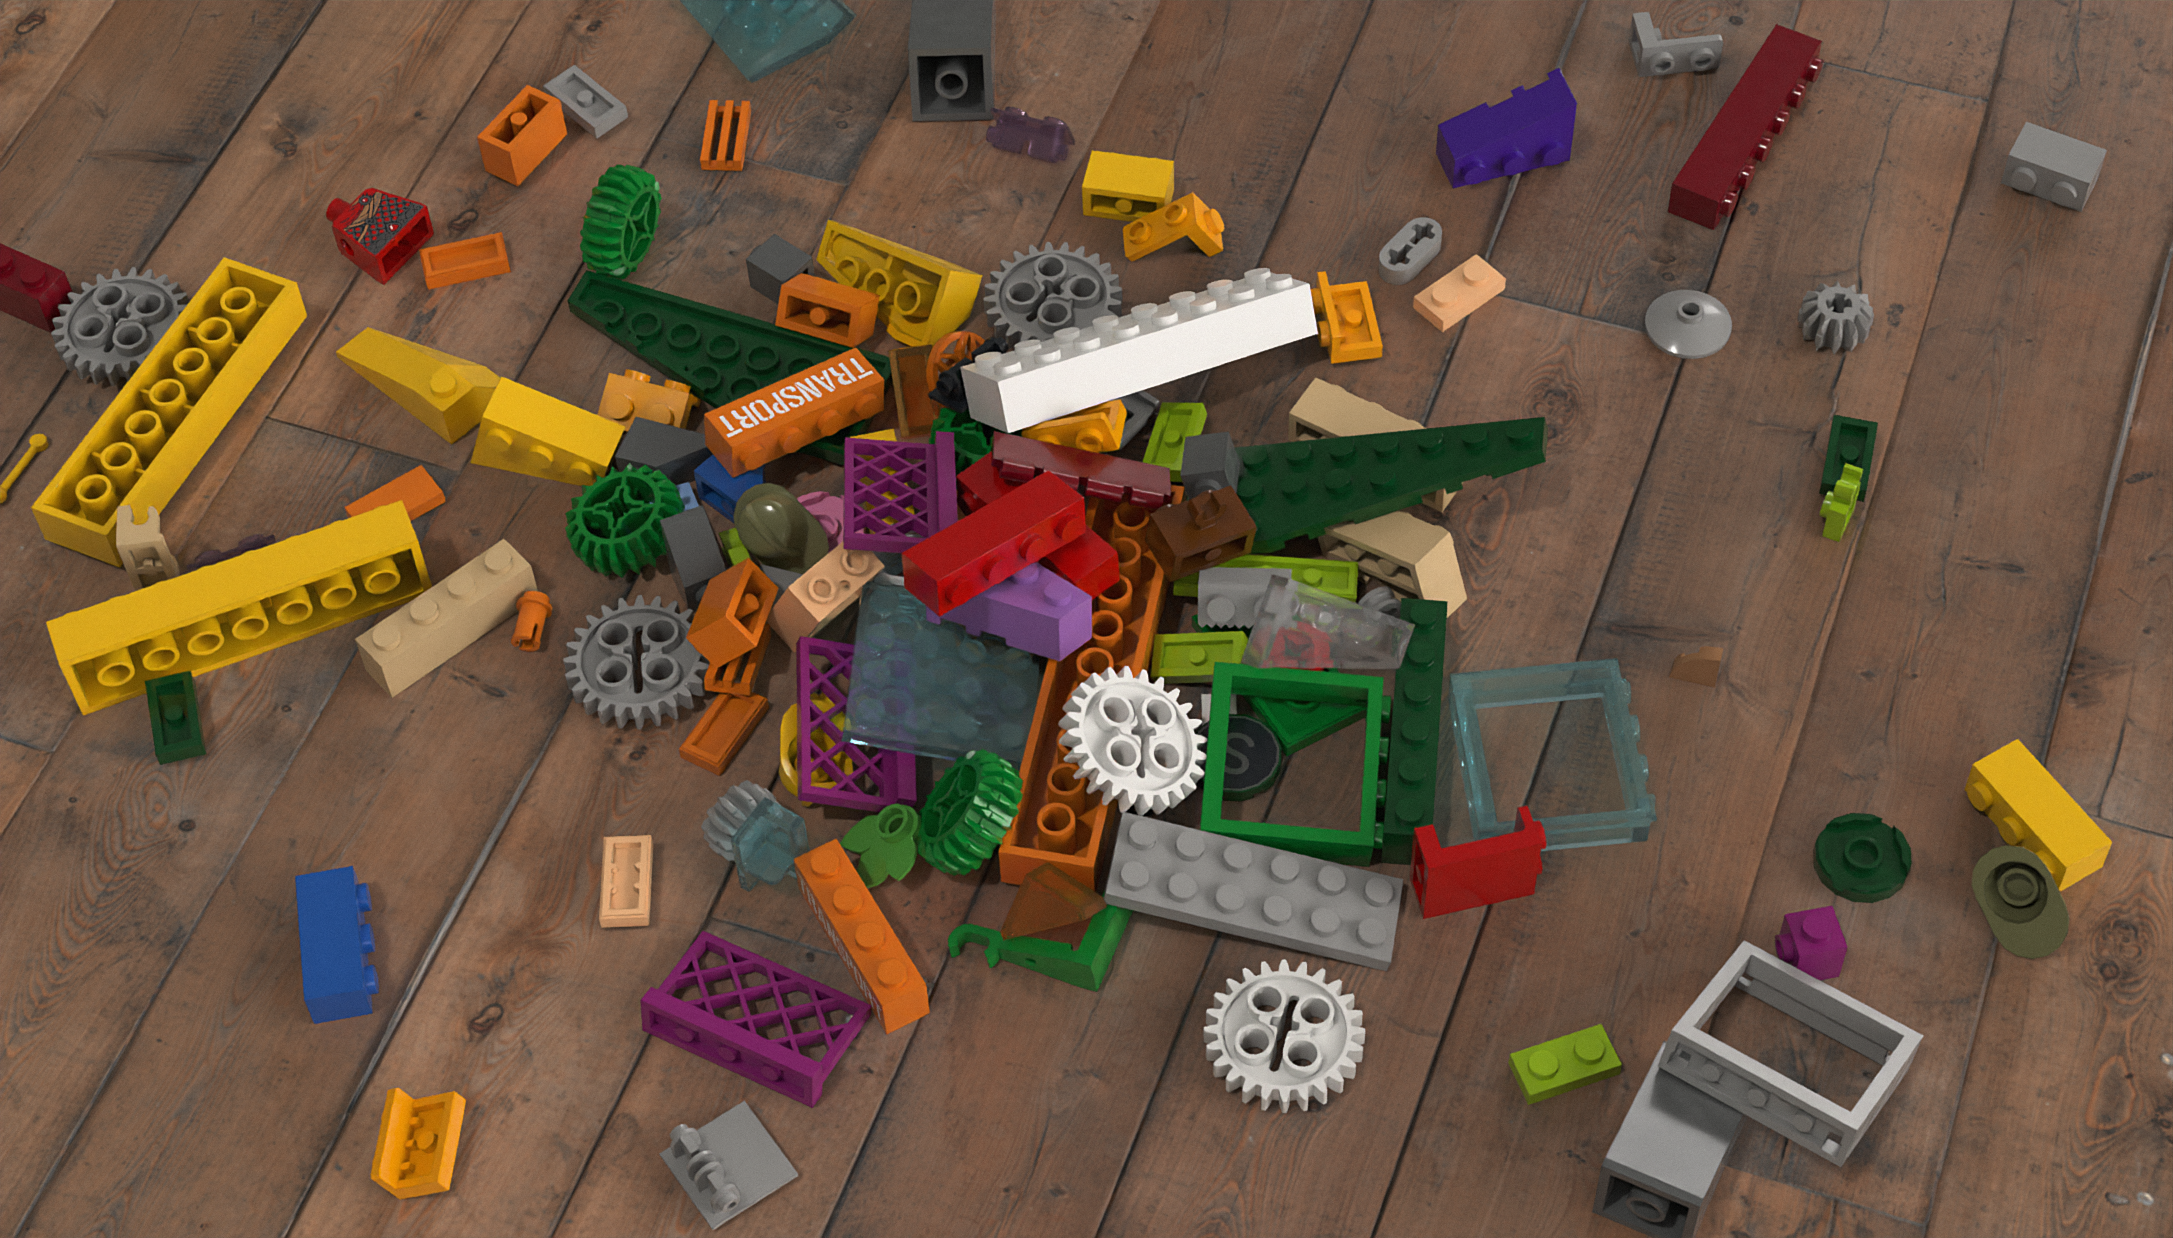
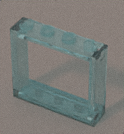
(1552, 684)

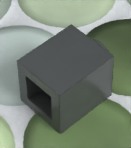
(775, 264)
(1209, 463)

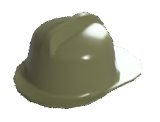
(779, 529)
(2020, 901)

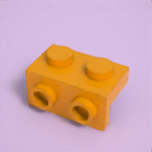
(1347, 320)
(635, 397)
(1089, 429)
(417, 1143)

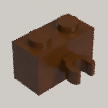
(1200, 533)

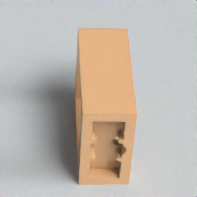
(822, 593)

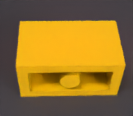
(1126, 186)

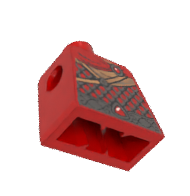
(379, 231)

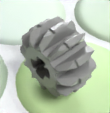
(1835, 317)
(730, 814)

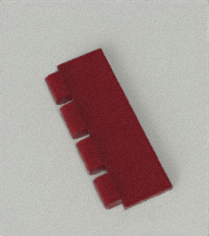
(1101, 474)

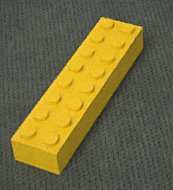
(171, 408)
(240, 606)

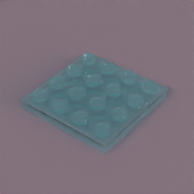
(934, 684)

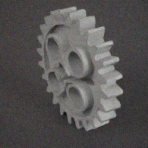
(1049, 293)
(116, 323)
(597, 663)

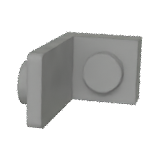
(1670, 56)

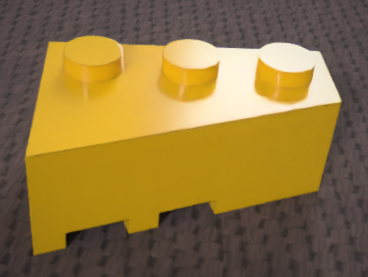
(544, 437)

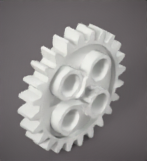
(1141, 731)
(1239, 1025)

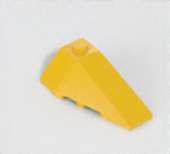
(917, 292)
(428, 383)

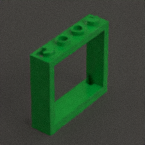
(1306, 685)

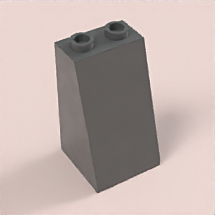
(952, 59)
(1667, 1157)

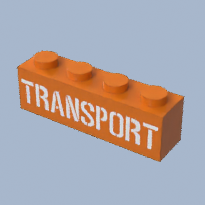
(794, 412)
(862, 936)

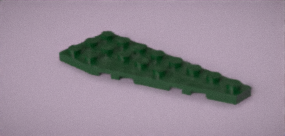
(711, 347)
(1360, 477)

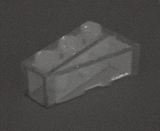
(1321, 630)

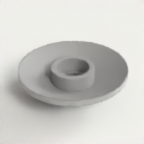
(1688, 324)

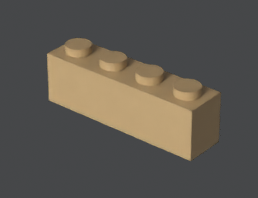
(1332, 412)
(446, 618)

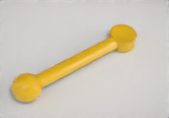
(37, 444)

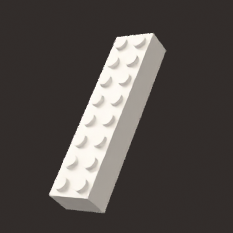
(1137, 349)

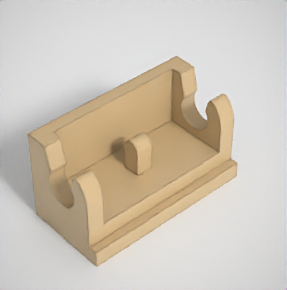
(144, 549)

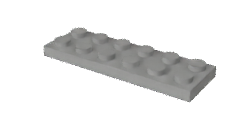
(1254, 891)

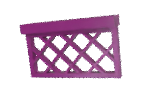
(934, 497)
(896, 769)
(735, 1042)

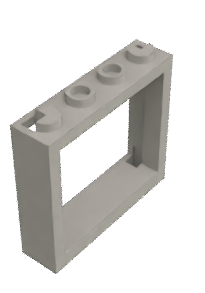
(1770, 1095)

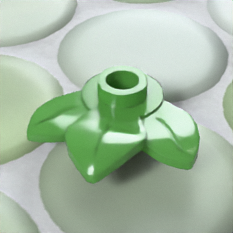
(885, 843)

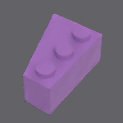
(1031, 611)

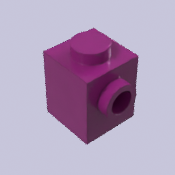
(1812, 942)

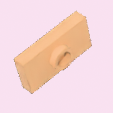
(626, 881)

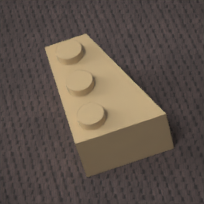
(1400, 554)

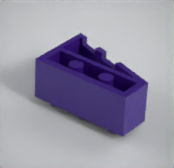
(1510, 137)

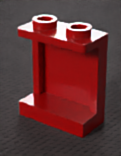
(1477, 870)

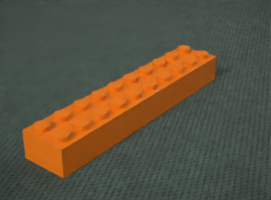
(1056, 814)

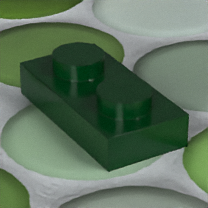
(1850, 443)
(175, 717)

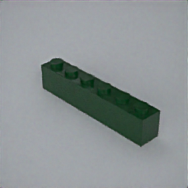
(1415, 729)

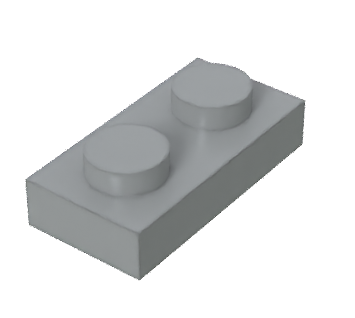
(586, 101)

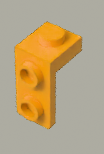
(1179, 218)

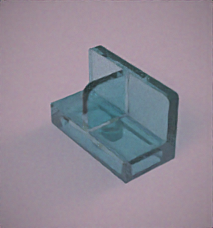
(768, 845)

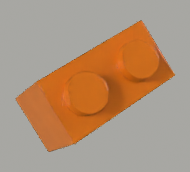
(522, 135)
(827, 310)
(732, 613)

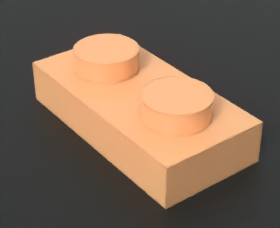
(1459, 293)

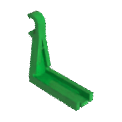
(1052, 958)

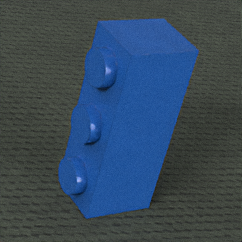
(335, 944)

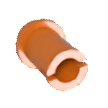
(533, 611)

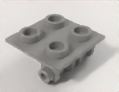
(727, 1164)

